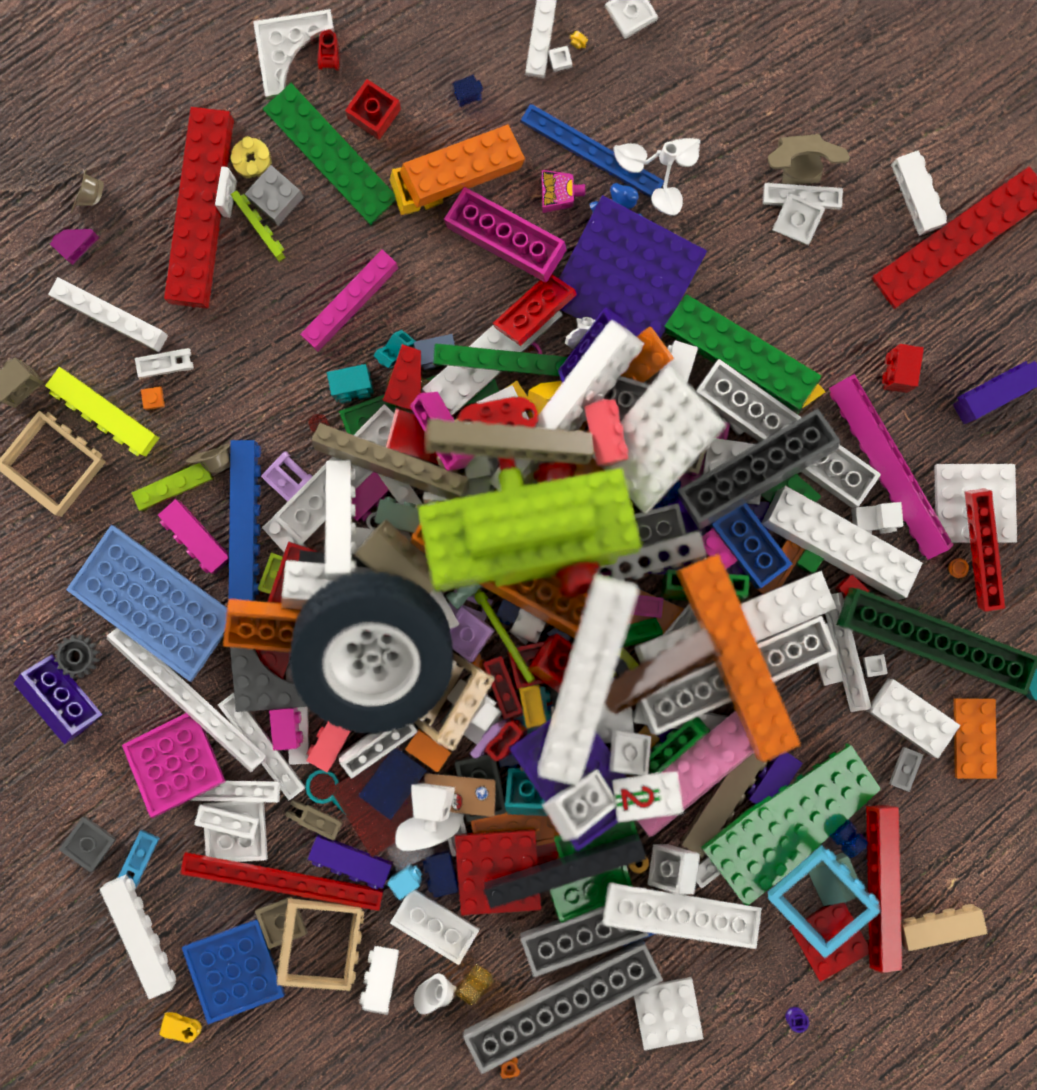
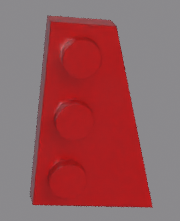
(405, 378)

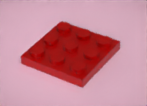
(828, 923)

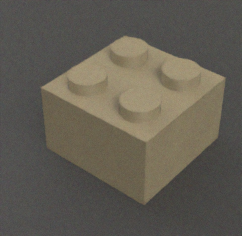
(17, 382)

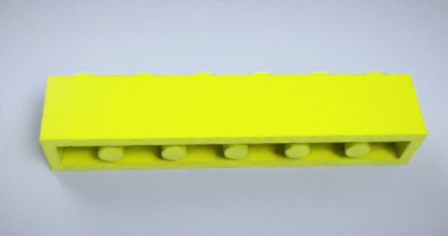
(101, 411)

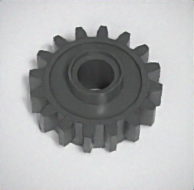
(87, 653)

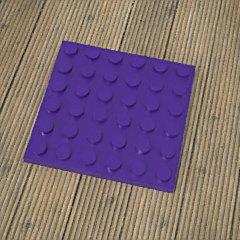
(629, 269)

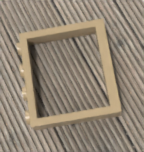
(24, 439)
(463, 709)
(352, 955)

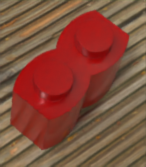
(509, 734)

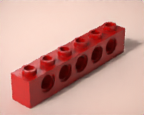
(984, 549)

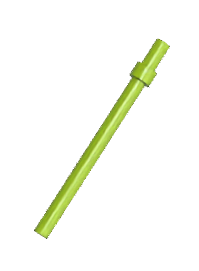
(481, 599)

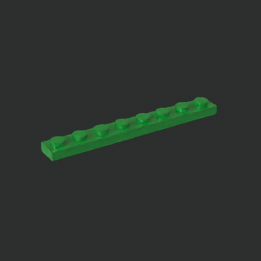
(497, 360)

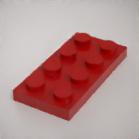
(534, 309)

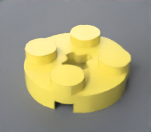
(247, 147)

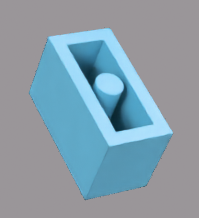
(405, 881)

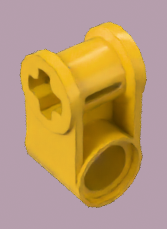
(176, 1027)

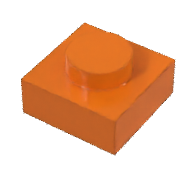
(152, 398)

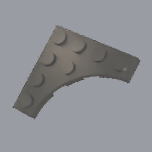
(258, 686)

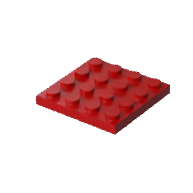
(491, 856)

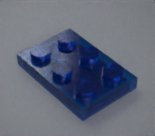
(392, 783)

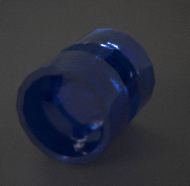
(850, 841)

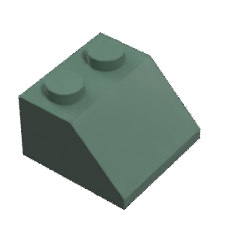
(828, 885)

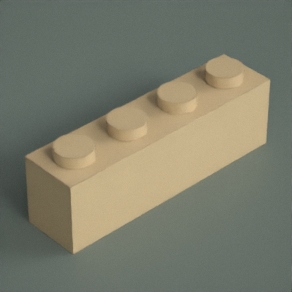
(942, 927)

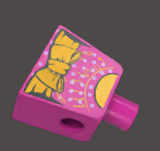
(559, 191)

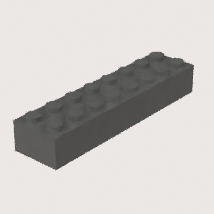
(758, 469)

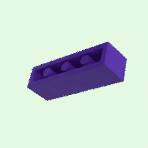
(350, 861)

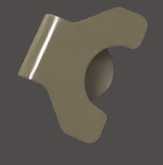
(801, 158)

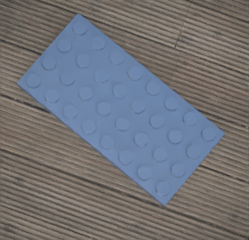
(150, 602)

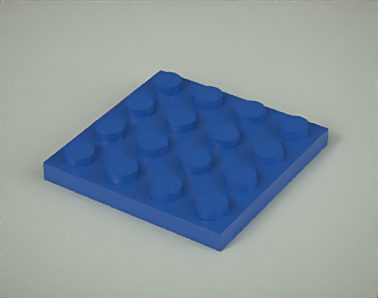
(233, 971)

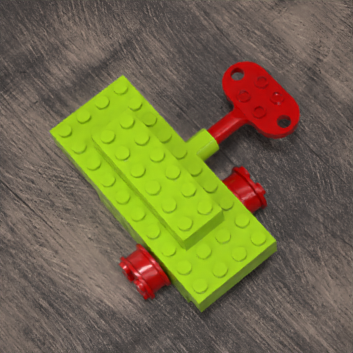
(530, 531)

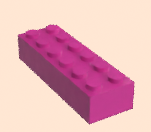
(505, 234)

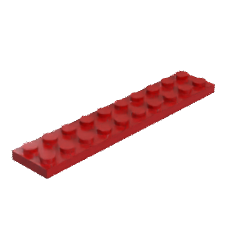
(958, 239)

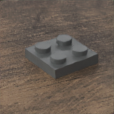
(87, 844)

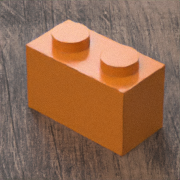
(428, 750)

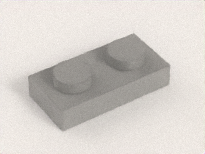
(906, 769)

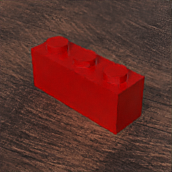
(503, 687)

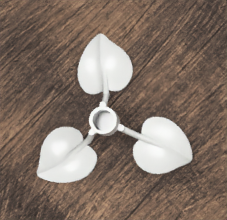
(683, 151)

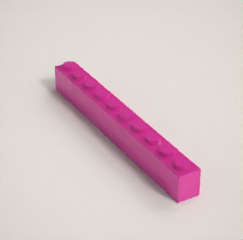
(894, 471)

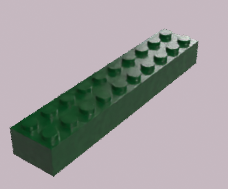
(937, 641)

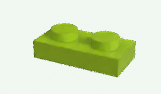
(270, 573)

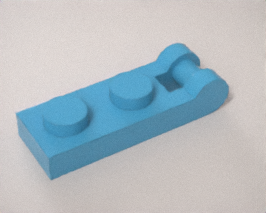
(139, 856)

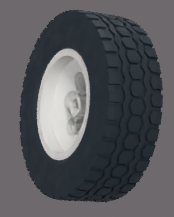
(361, 693)

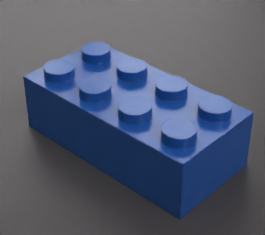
(751, 545)

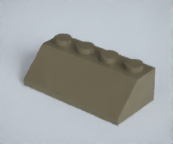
(392, 553)

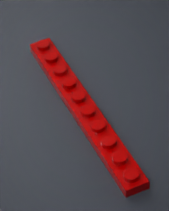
(281, 881)

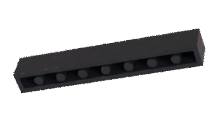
(564, 870)

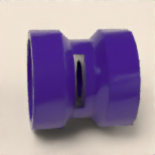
(796, 1015)

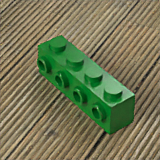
(676, 744)

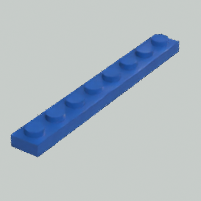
(588, 149)

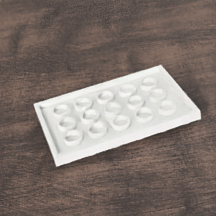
(664, 437)

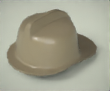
(89, 193)
(213, 460)

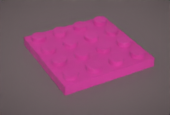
(173, 764)

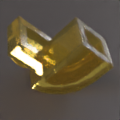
(474, 984)

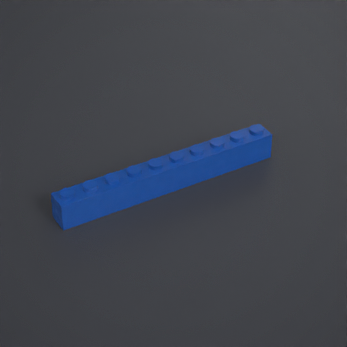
(243, 519)

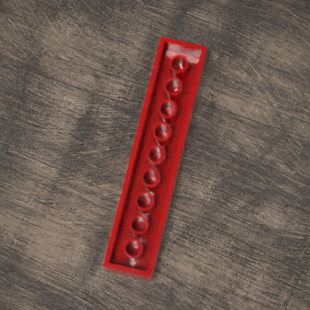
(196, 214)

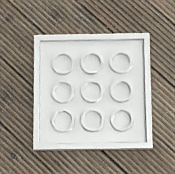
(950, 503)

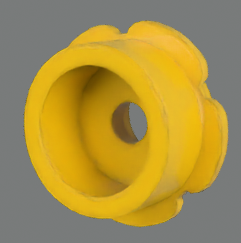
(578, 40)

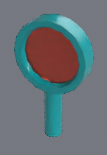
(319, 786)

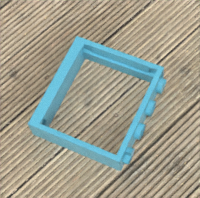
(842, 871)

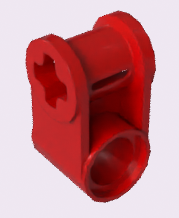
(328, 54)

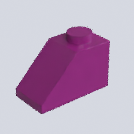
(73, 243)

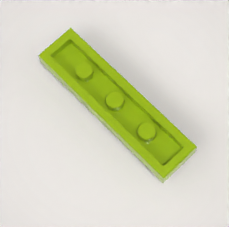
(254, 218)
(171, 486)

